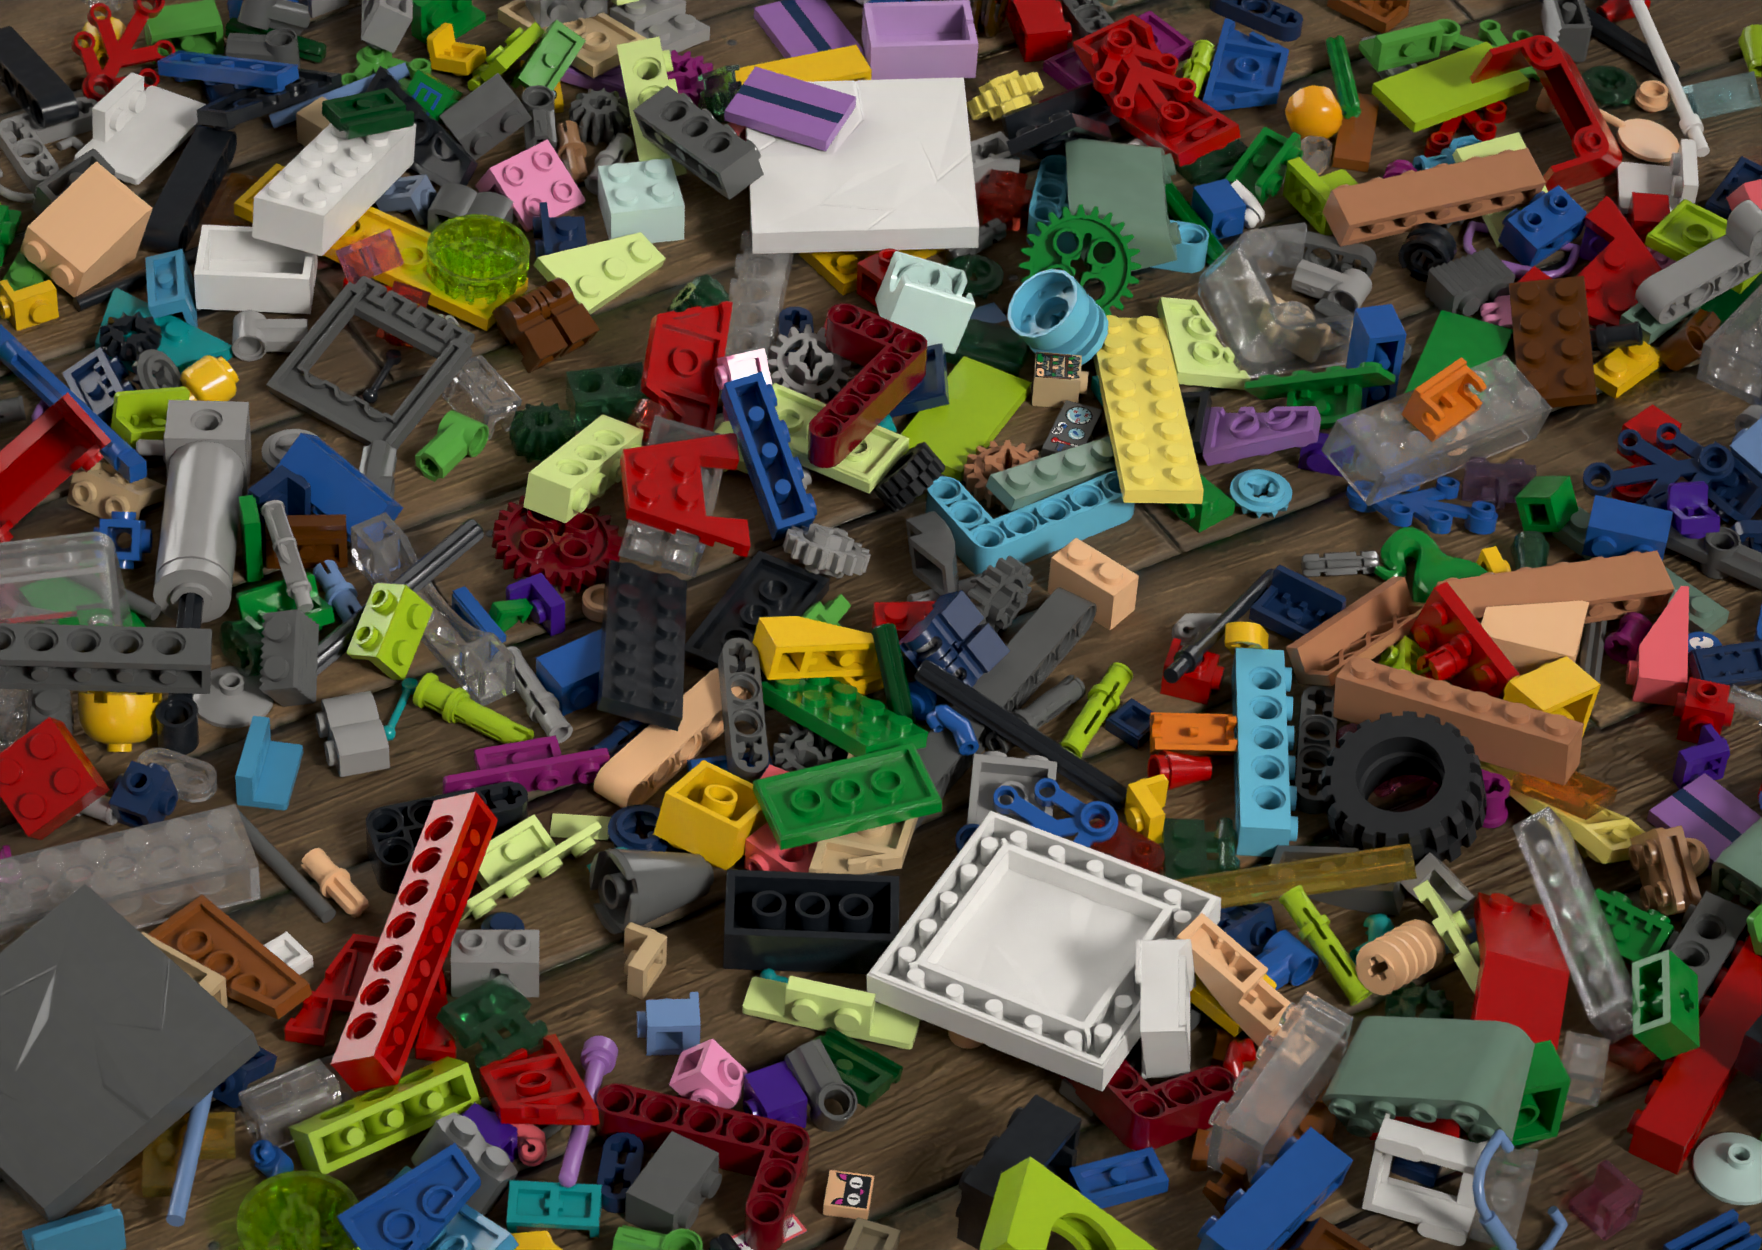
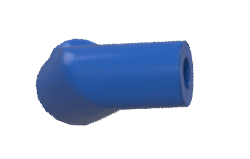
(961, 728)

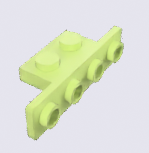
(519, 856)
(827, 1005)

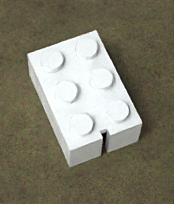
(251, 273)

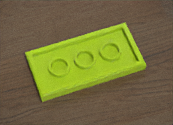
(1444, 89)
(977, 410)

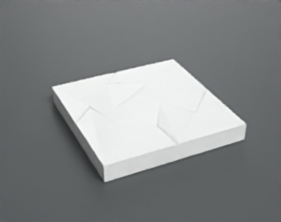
(886, 181)
(1035, 948)

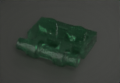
(1187, 848)
(484, 1012)

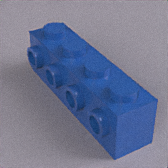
(767, 454)
(1279, 1196)

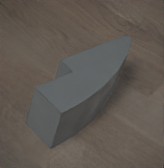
(933, 552)
(1375, 899)

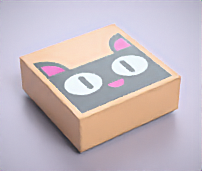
(848, 1195)

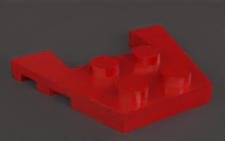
(1614, 272)
(667, 492)
(340, 991)

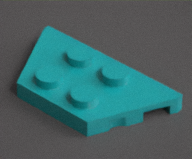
(180, 340)

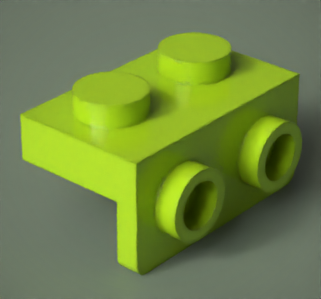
(143, 413)
(390, 629)

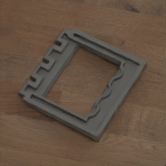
(398, 317)

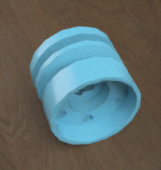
(1057, 316)

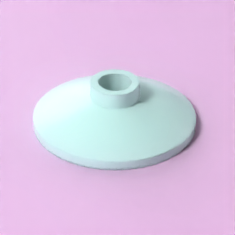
(1730, 1168)

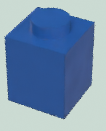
(1219, 208)

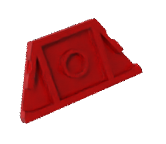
(683, 362)
(538, 1088)

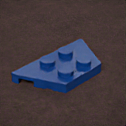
(1245, 70)

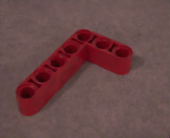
(893, 367)
(1160, 1113)
(745, 1142)

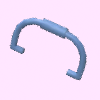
(1488, 1218)

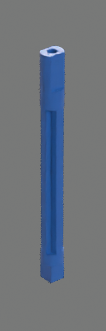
(51, 389)

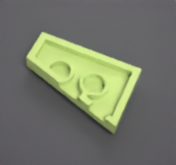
(1454, 931)

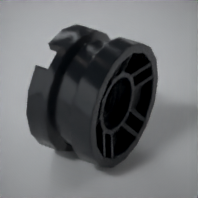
(1426, 248)

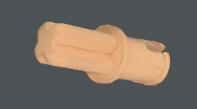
(334, 882)

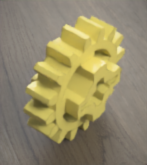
(1004, 95)

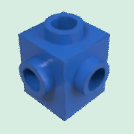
(141, 537)

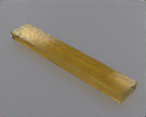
(1314, 874)

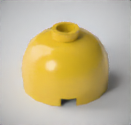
(118, 717)

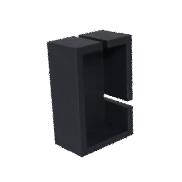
(1034, 1131)

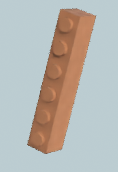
(1432, 196)
(1610, 585)
(1499, 730)

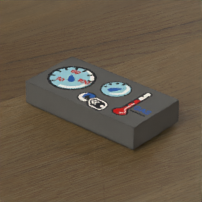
(1072, 428)

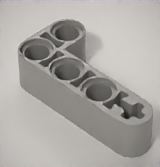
(1707, 270)

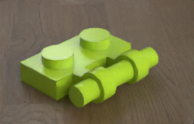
(504, 57)

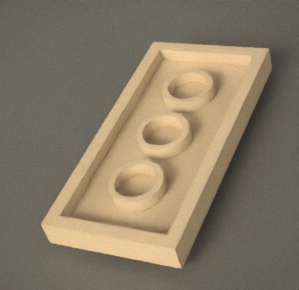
(600, 32)

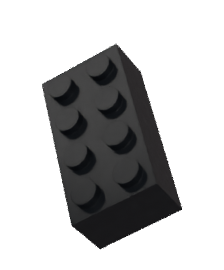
(808, 921)

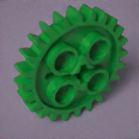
(1112, 275)

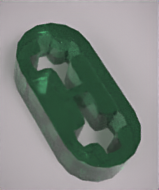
(242, 646)

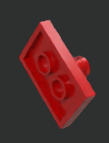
(1459, 646)

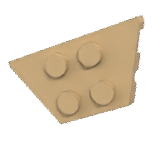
(865, 850)

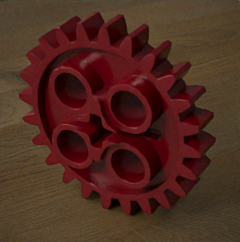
(560, 551)

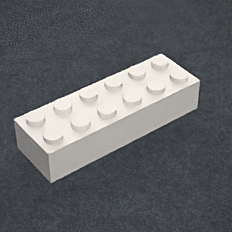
(330, 187)

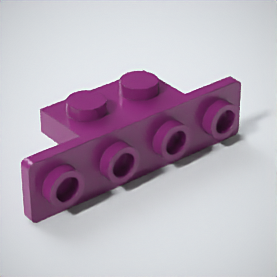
(531, 763)

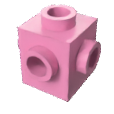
(709, 1075)

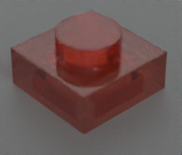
(1630, 1053)

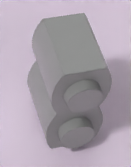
(353, 734)

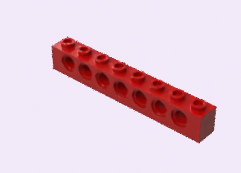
(414, 943)

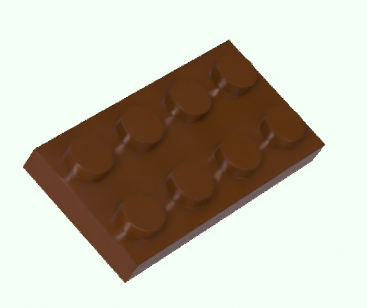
(1554, 339)

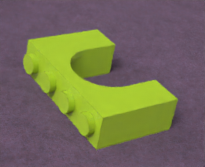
(1036, 1201)

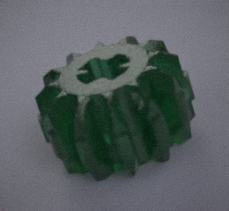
(700, 292)
(540, 431)

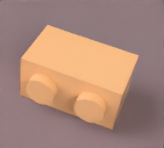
(1096, 579)

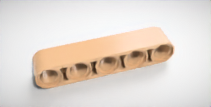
(660, 752)

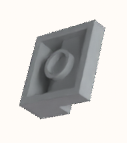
(663, 20)
(996, 770)

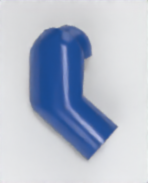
(270, 1158)

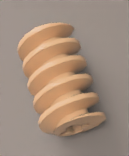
(1399, 956)

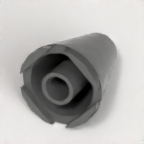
(645, 884)

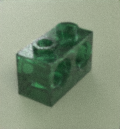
(603, 391)

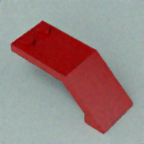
(1205, 126)
(1520, 967)

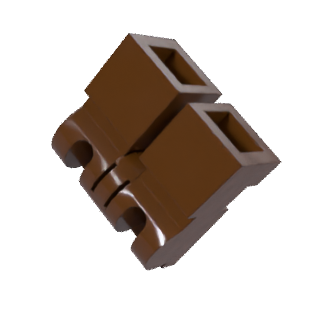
(545, 323)

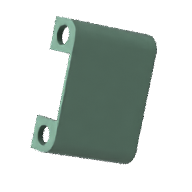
(1431, 1072)

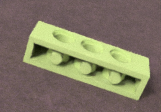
(645, 74)
(580, 469)

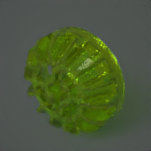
(478, 257)
(291, 1203)

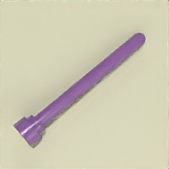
(598, 1059)

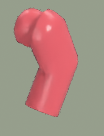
(531, 1144)

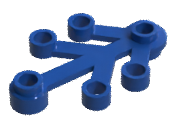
(1424, 506)
(1076, 825)

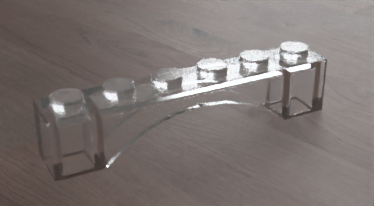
(470, 655)

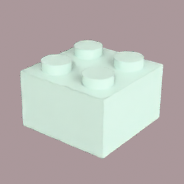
(642, 200)

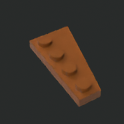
(250, 969)

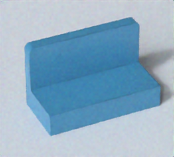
(171, 286)
(266, 768)
(89, 1230)

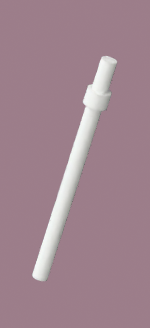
(1690, 123)

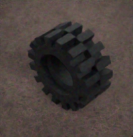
(909, 477)

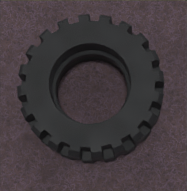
(1399, 748)

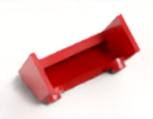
(1590, 135)
(45, 457)

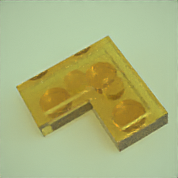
(164, 1153)

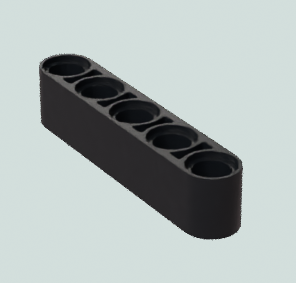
(33, 82)
(189, 190)

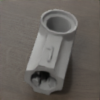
(1344, 289)
(256, 335)

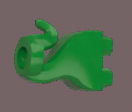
(1431, 562)

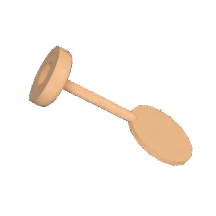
(1637, 136)

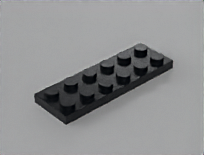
(643, 645)

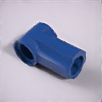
(1288, 959)

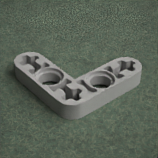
(35, 137)

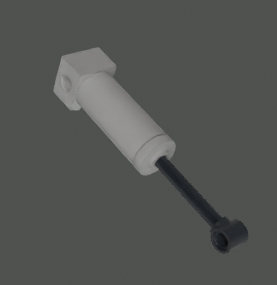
(207, 471)

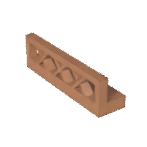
(1357, 631)

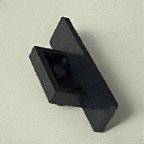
(1079, 100)

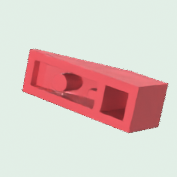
(1663, 656)

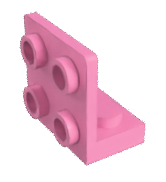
(533, 178)

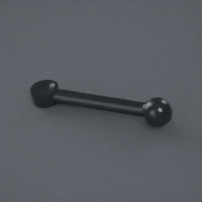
(393, 357)

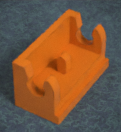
(1444, 400)
(1193, 733)

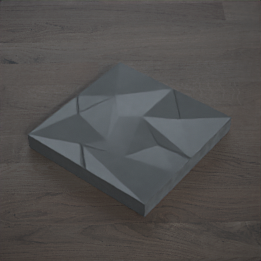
(99, 1050)

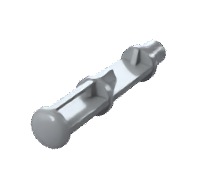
(287, 553)

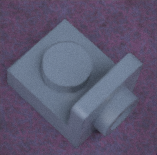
(409, 193)

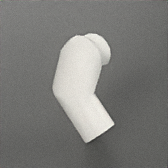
(1254, 211)

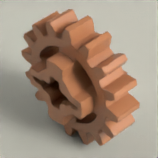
(992, 461)

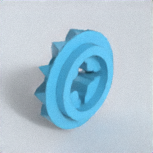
(1256, 482)

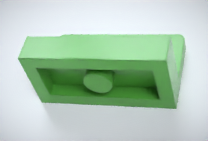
(1403, 46)
(549, 57)

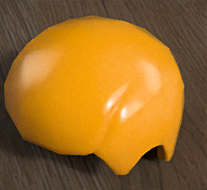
(1314, 112)

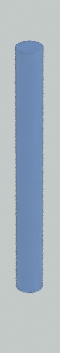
(289, 114)
(188, 1162)

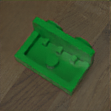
(1265, 163)
(275, 598)

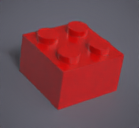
(47, 779)

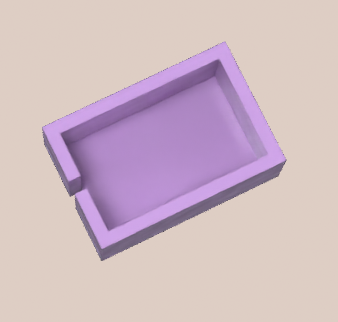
(919, 39)

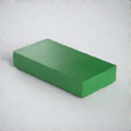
(251, 538)

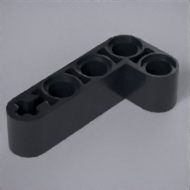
(396, 828)

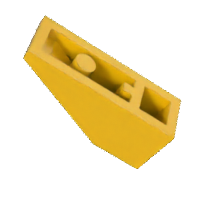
(812, 649)

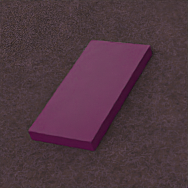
(1070, 72)

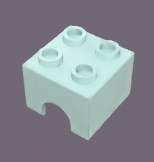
(926, 299)

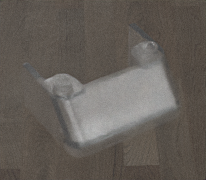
(1251, 323)
(63, 580)

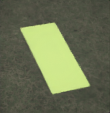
(569, 824)

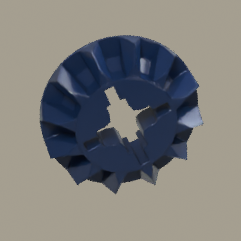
(624, 824)

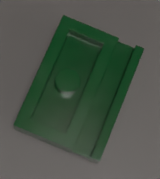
(367, 113)
(860, 1066)

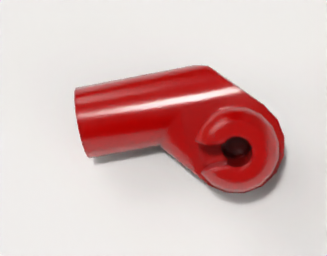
(1237, 1054)

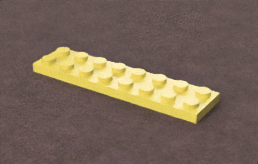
(1146, 414)

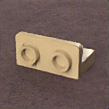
(106, 491)

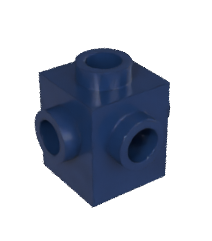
(143, 795)

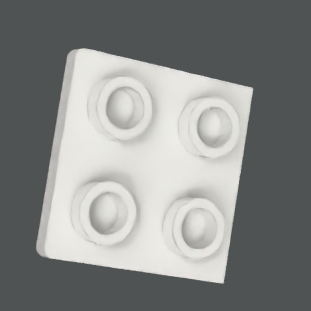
(1676, 180)

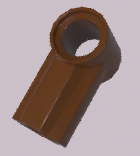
(1687, 342)

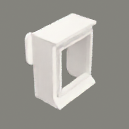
(1166, 980)
(1435, 1212)

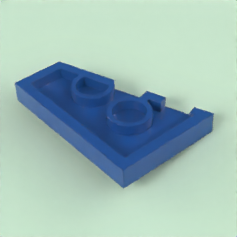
(414, 1206)

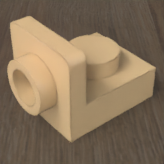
(645, 958)

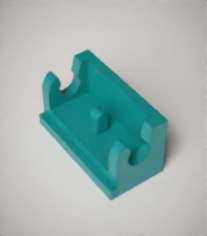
(554, 1206)

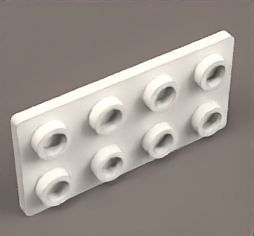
(140, 127)

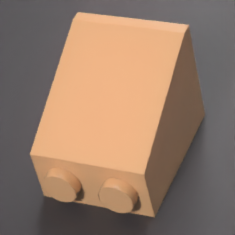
(87, 231)
(1536, 632)

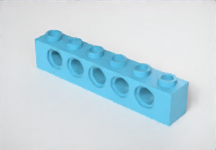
(1262, 756)

